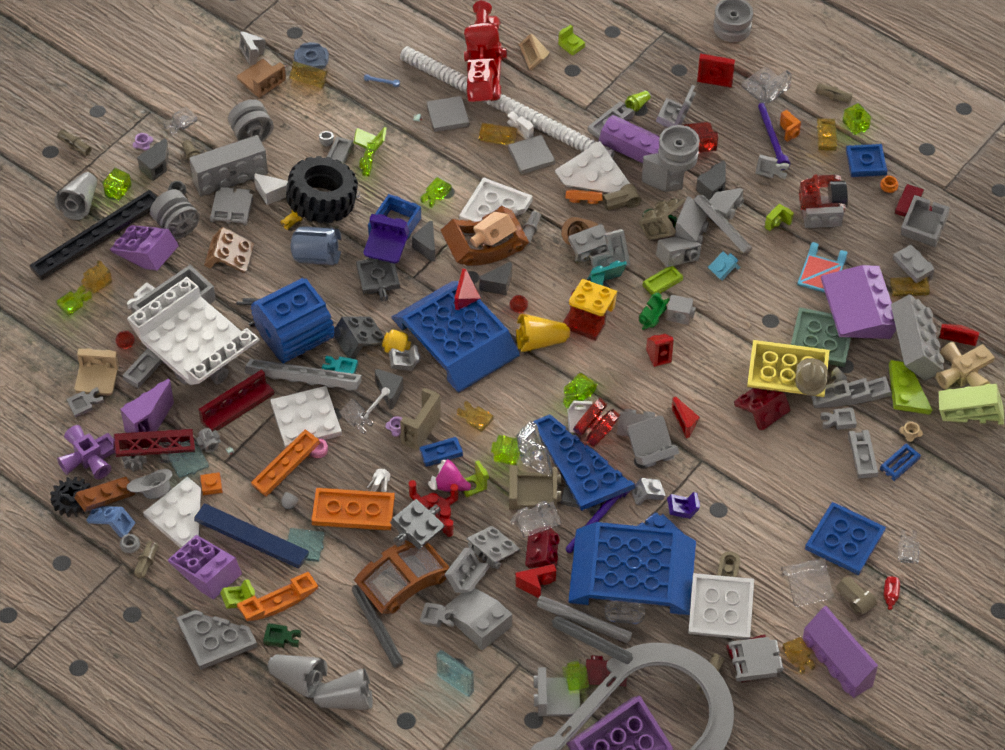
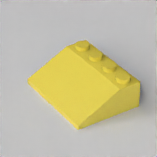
(775, 365)

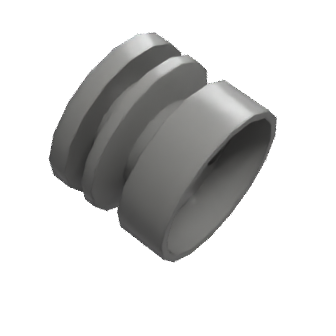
(175, 213)

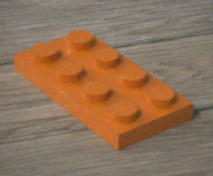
(353, 509)

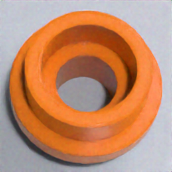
(889, 184)

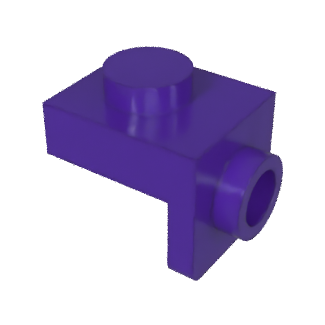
(683, 506)

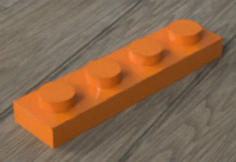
(285, 463)

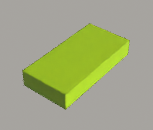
(663, 280)

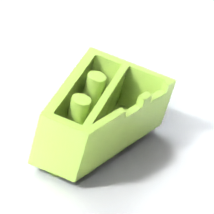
(972, 403)

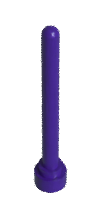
(782, 158)
(597, 517)

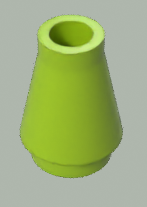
(637, 100)

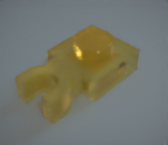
(475, 417)
(798, 652)

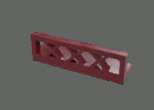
(236, 403)
(151, 440)

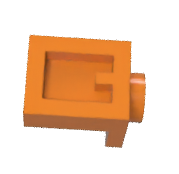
(790, 124)

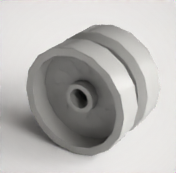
(733, 20)
(249, 120)
(678, 148)

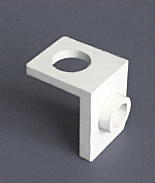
(575, 413)

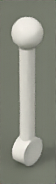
(385, 391)

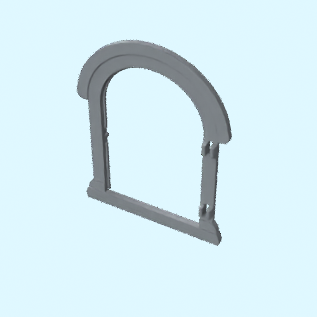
(660, 654)

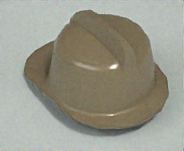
(811, 376)

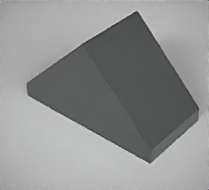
(424, 241)
(497, 280)
(393, 383)

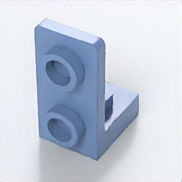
(114, 516)

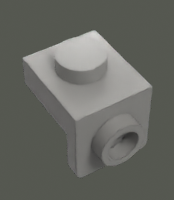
(404, 360)
(647, 489)

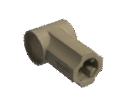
(626, 196)
(859, 600)

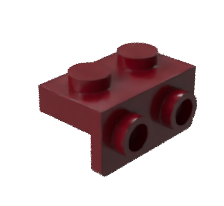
(542, 549)
(598, 672)

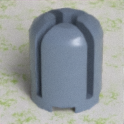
(315, 245)

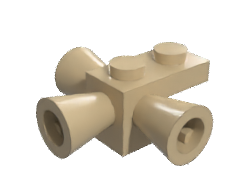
(964, 367)

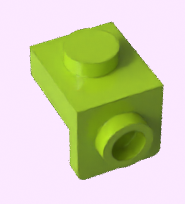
(235, 595)

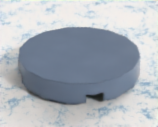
(312, 54)

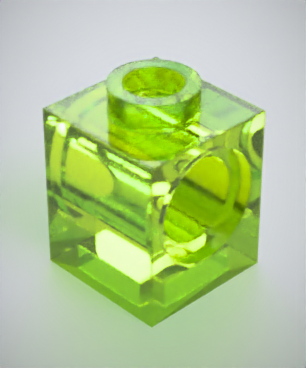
(856, 119)
(117, 184)
(505, 450)

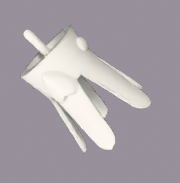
(381, 476)

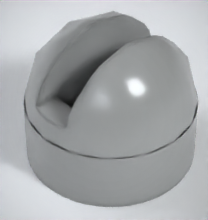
(326, 138)
(839, 374)
(289, 500)

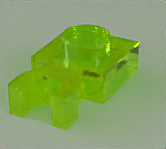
(367, 161)
(436, 190)
(73, 301)

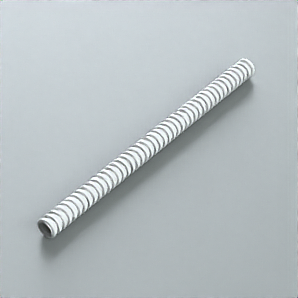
(504, 104)

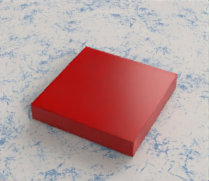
(716, 70)

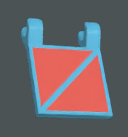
(818, 266)

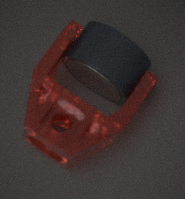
(810, 192)

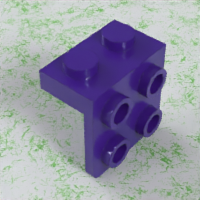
(386, 238)

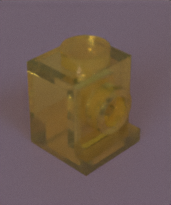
(97, 277)

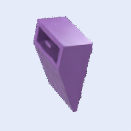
(145, 246)
(148, 409)
(206, 566)

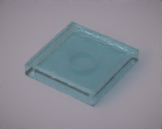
(455, 673)

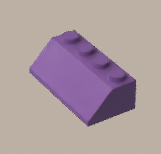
(628, 138)
(840, 653)

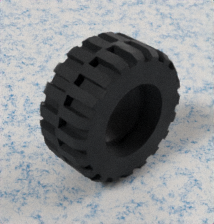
(317, 204)

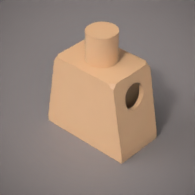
(493, 229)

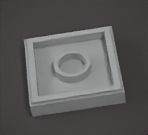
(447, 114)
(531, 154)

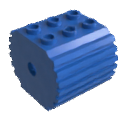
(293, 320)

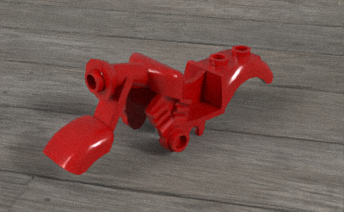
(483, 55)

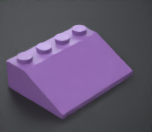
(860, 302)
(625, 728)

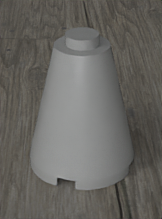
(77, 196)
(299, 672)
(346, 692)

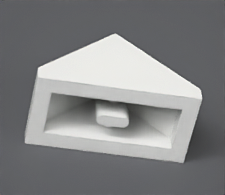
(270, 188)

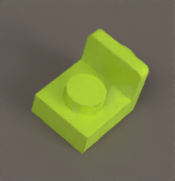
(570, 41)
(778, 215)

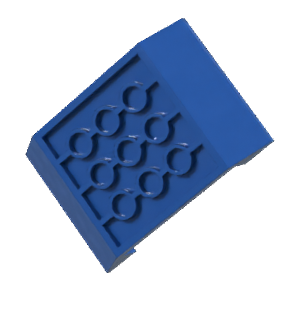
(463, 341)
(633, 566)

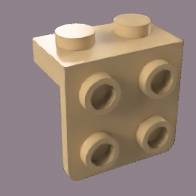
(95, 370)

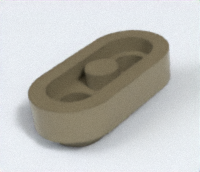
(729, 570)

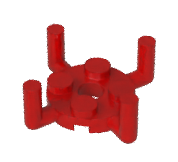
(444, 504)

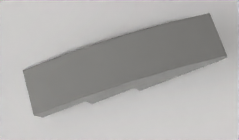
(852, 393)

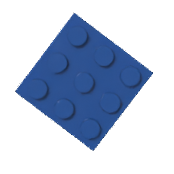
(845, 538)

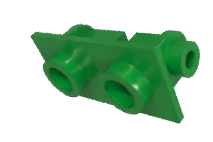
(650, 317)

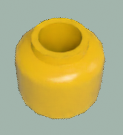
(396, 340)

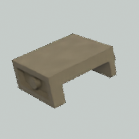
(416, 431)
(532, 488)

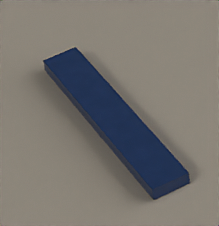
(251, 536)

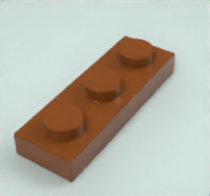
(103, 494)

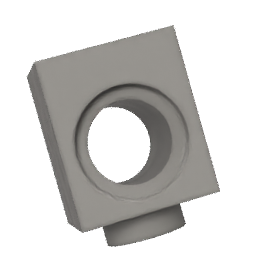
(680, 310)

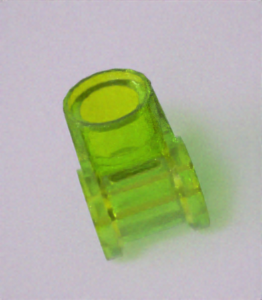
(578, 389)

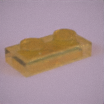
(308, 74)
(497, 134)
(826, 134)

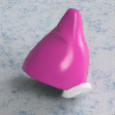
(447, 476)

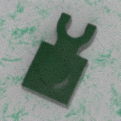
(278, 635)

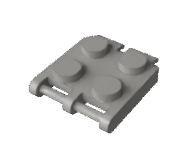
(231, 206)
(757, 658)

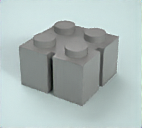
(924, 224)

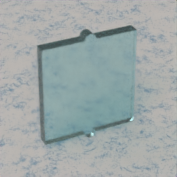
(188, 462)
(308, 540)

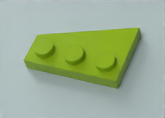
(906, 390)

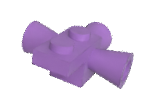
(87, 452)

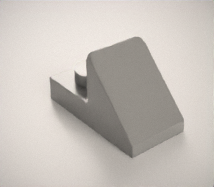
(251, 47)

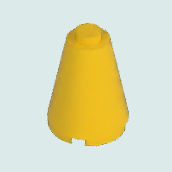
(539, 332)

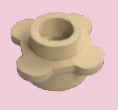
(913, 427)

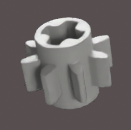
(208, 440)
(134, 462)

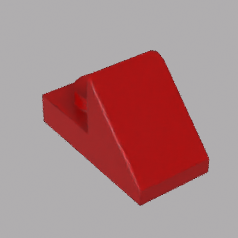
(532, 579)

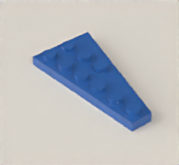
(582, 468)

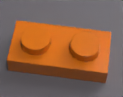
(577, 195)

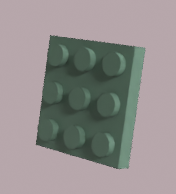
(819, 331)

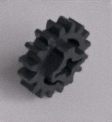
(63, 496)

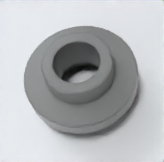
(129, 539)

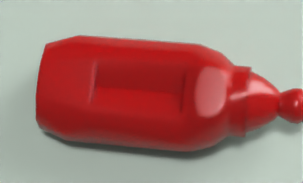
(891, 591)

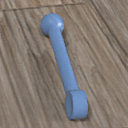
(396, 83)

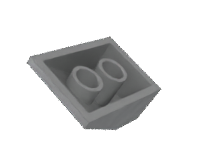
(480, 617)

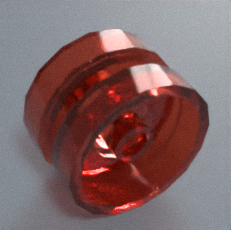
(599, 424)

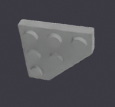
(214, 638)

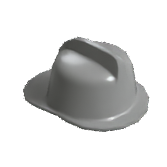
(152, 485)

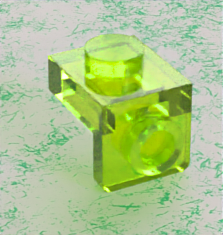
(576, 675)

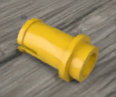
(290, 220)

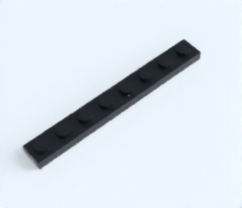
(93, 236)

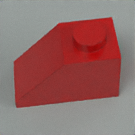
(660, 349)

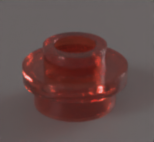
(518, 304)
(122, 336)

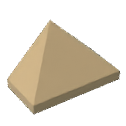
(533, 51)

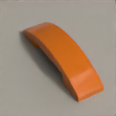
(279, 600)

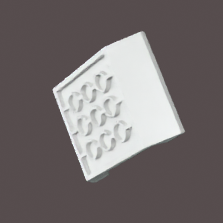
(189, 332)

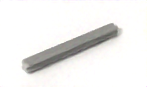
(584, 619)

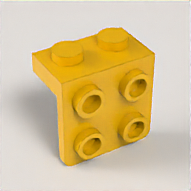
(593, 298)

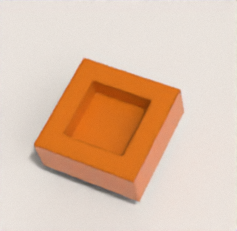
(211, 483)

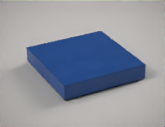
(866, 160)

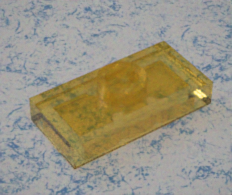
(906, 285)

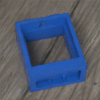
(400, 206)

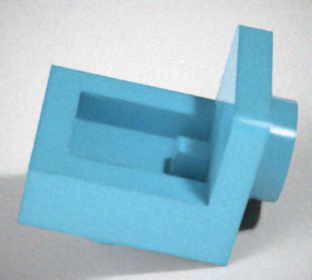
(724, 265)

